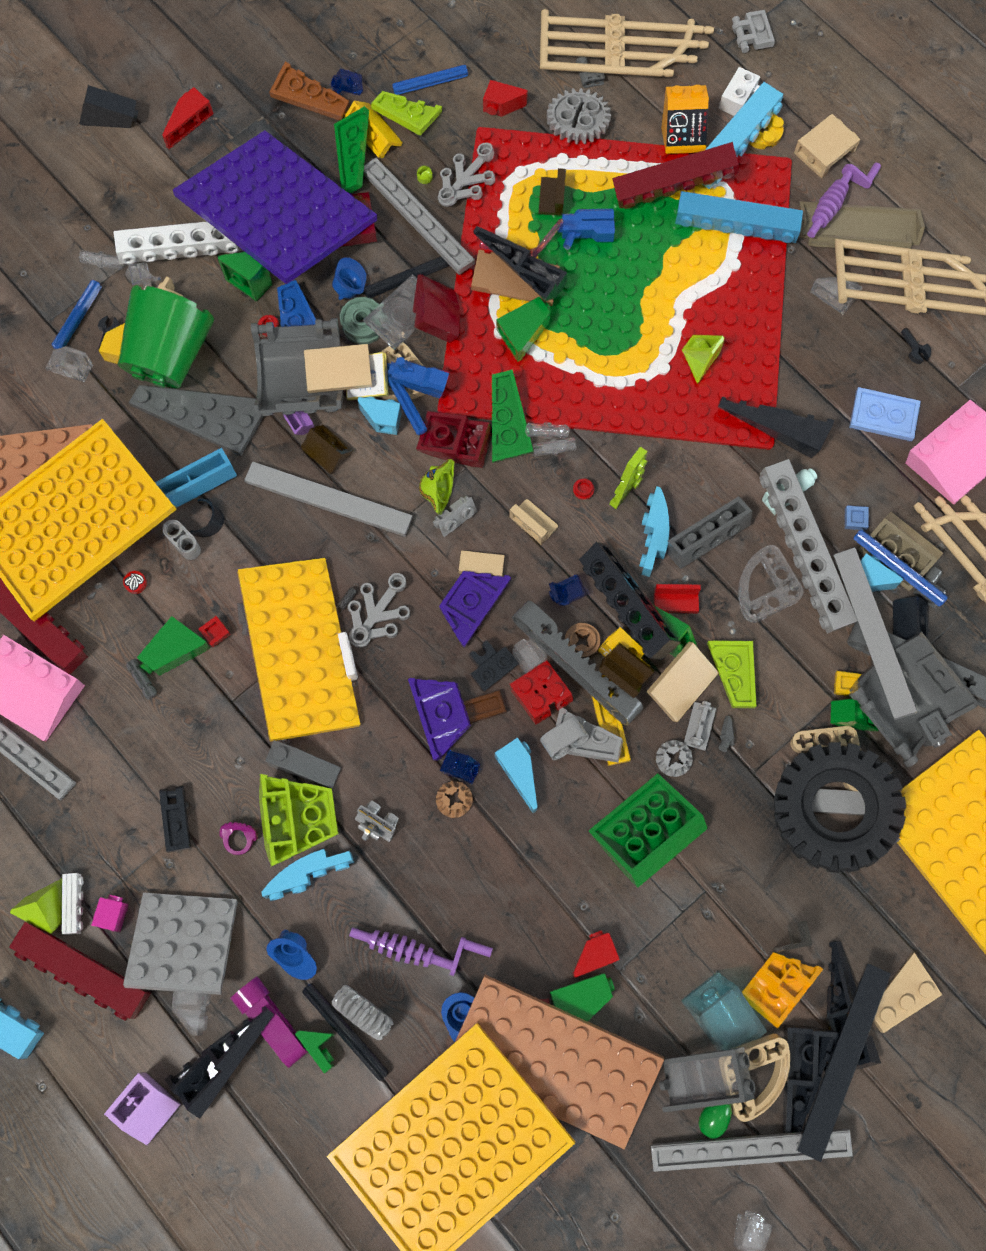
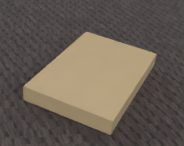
(337, 368)
(682, 682)

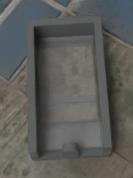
(707, 1079)

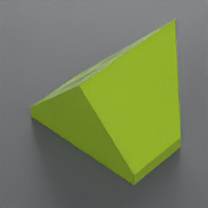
(701, 353)
(42, 907)

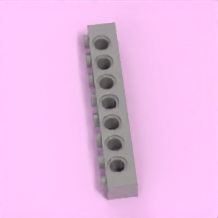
(810, 534)

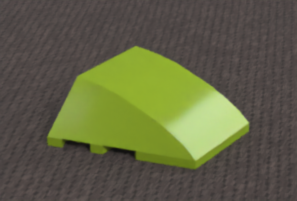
(294, 817)

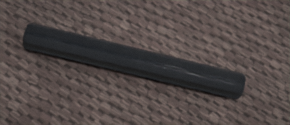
(398, 279)
(345, 1032)

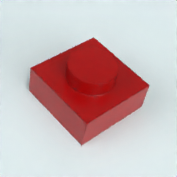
(214, 631)

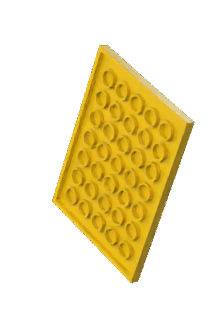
(75, 518)
(948, 831)
(451, 1147)

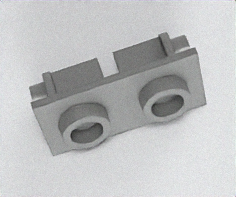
(461, 511)
(700, 725)

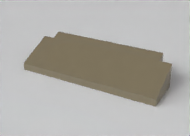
(865, 224)

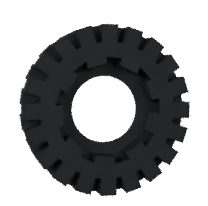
(831, 849)

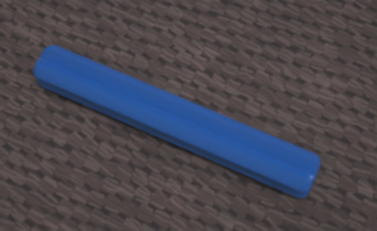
(430, 79)
(77, 315)
(407, 405)

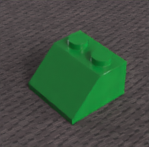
(245, 274)

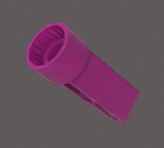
(278, 1031)

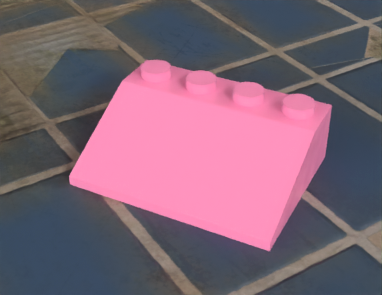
(954, 453)
(33, 689)

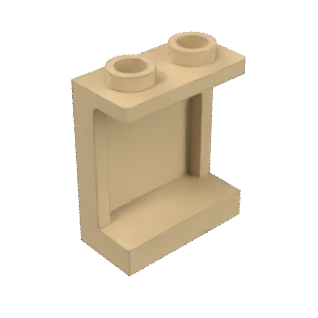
(826, 145)

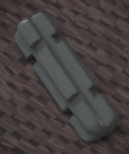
(141, 679)

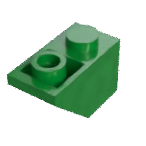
(849, 714)

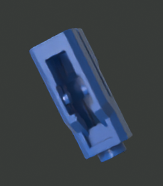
(588, 224)
(418, 377)

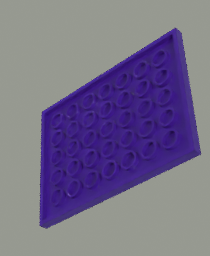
(275, 206)

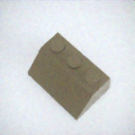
(906, 545)

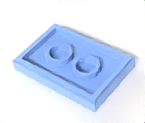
(885, 414)

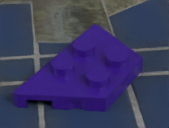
(471, 602)
(440, 712)

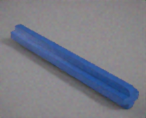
(900, 567)

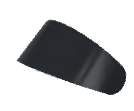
(215, 523)

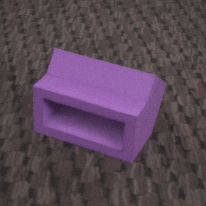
(299, 422)

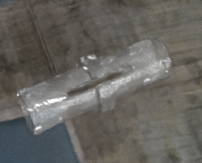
(100, 259)
(547, 430)
(554, 447)

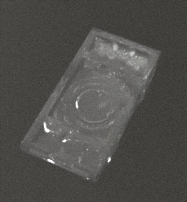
(394, 316)

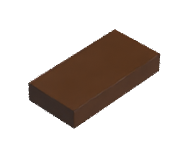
(485, 707)

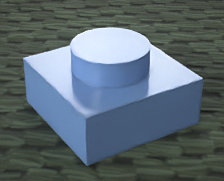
(856, 517)

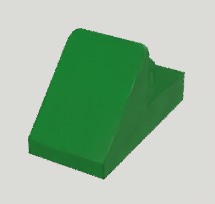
(312, 1042)

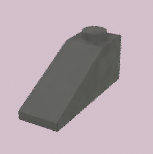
(302, 764)

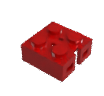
(538, 704)

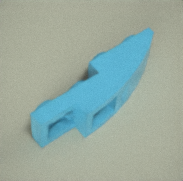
(657, 528)
(296, 875)

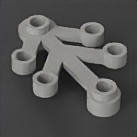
(449, 195)
(376, 613)

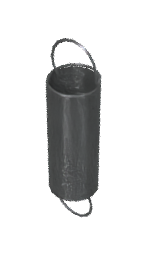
(347, 598)

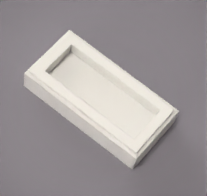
(347, 656)

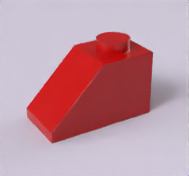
(503, 98)
(596, 954)

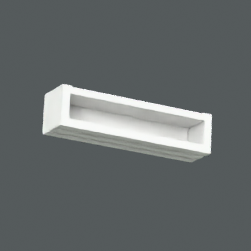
(71, 904)

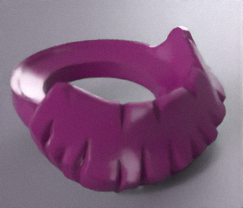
(249, 832)

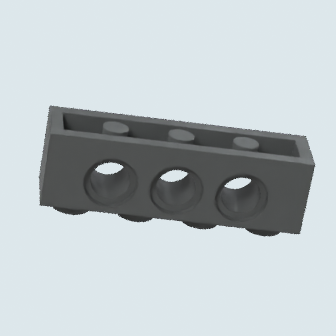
(709, 532)

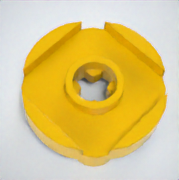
(770, 137)

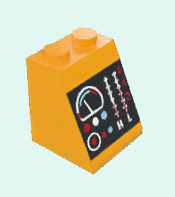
(685, 119)

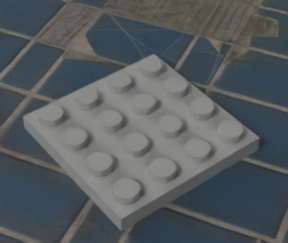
(181, 943)

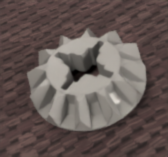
(676, 769)

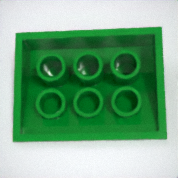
(648, 829)

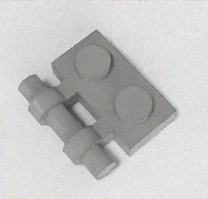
(759, 31)

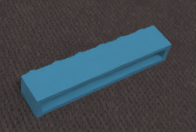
(739, 217)
(197, 478)

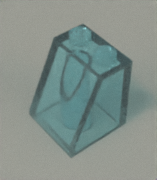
(723, 1013)

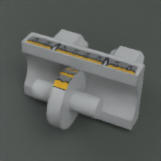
(374, 825)

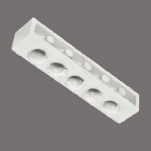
(168, 237)

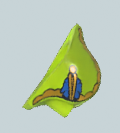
(437, 485)

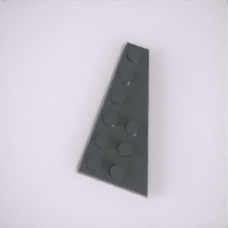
(213, 417)

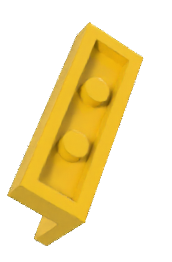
(379, 134)

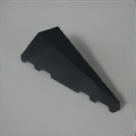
(539, 275)
(797, 432)
(839, 999)
(808, 1056)
(204, 1078)

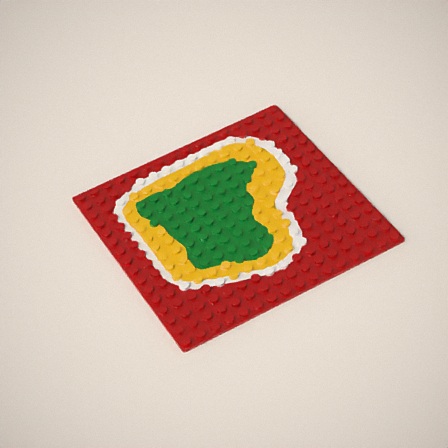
(628, 303)

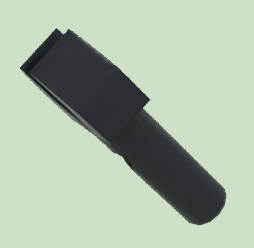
(102, 325)
(916, 347)

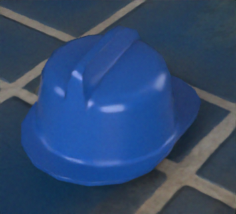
(349, 278)
(291, 954)
(455, 1011)

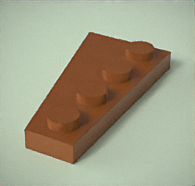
(299, 90)

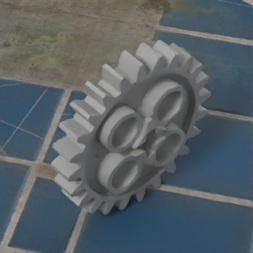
(591, 121)

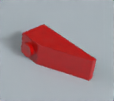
(187, 115)

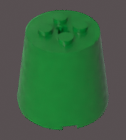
(161, 336)

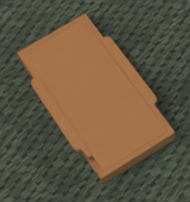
(498, 278)

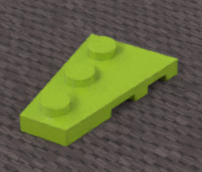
(409, 114)
(631, 476)
(736, 669)

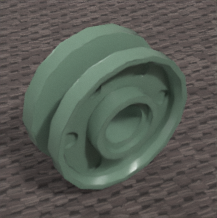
(350, 316)

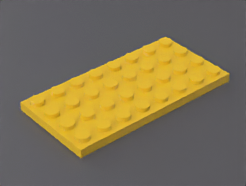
(297, 649)

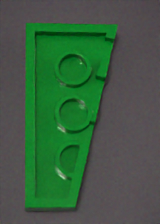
(351, 147)
(508, 419)

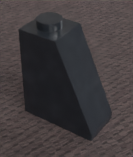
(107, 109)

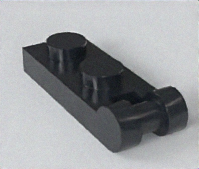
(175, 819)

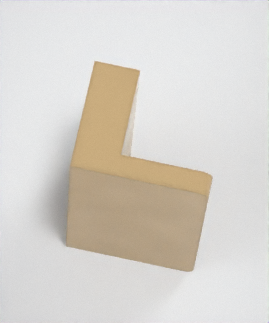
(533, 521)

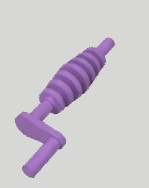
(834, 197)
(419, 954)

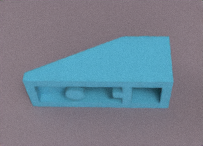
(517, 765)

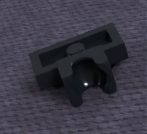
(491, 666)

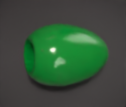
(715, 1120)

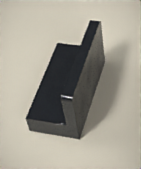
(910, 617)

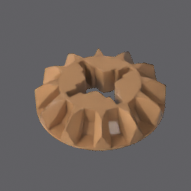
(584, 630)
(458, 809)

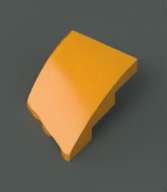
(779, 987)

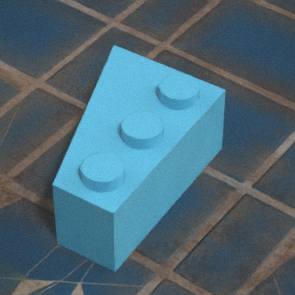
(17, 1034)

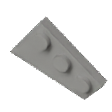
(600, 744)

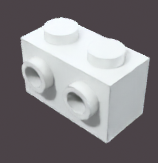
(739, 91)

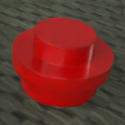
(583, 489)

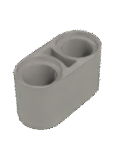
(181, 539)
(564, 738)

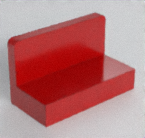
(677, 598)

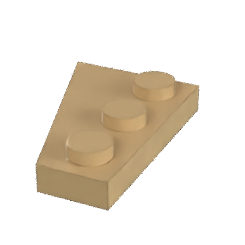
(906, 994)

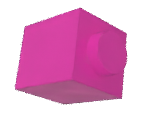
(110, 913)

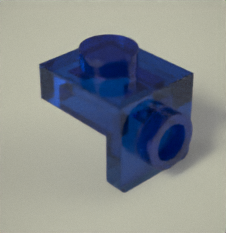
(347, 82)
(567, 590)
(460, 766)

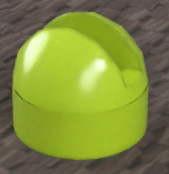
(426, 176)

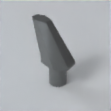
(242, 619)
(727, 734)

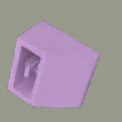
(142, 1108)

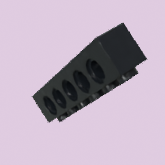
(626, 588)

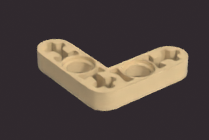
(834, 735)

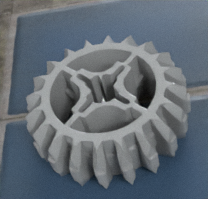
(362, 1012)

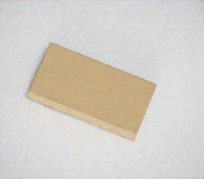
(481, 563)

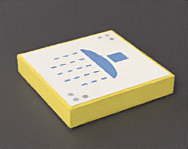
(379, 379)

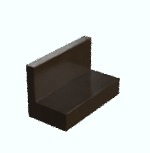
(552, 194)
(325, 448)
(625, 670)

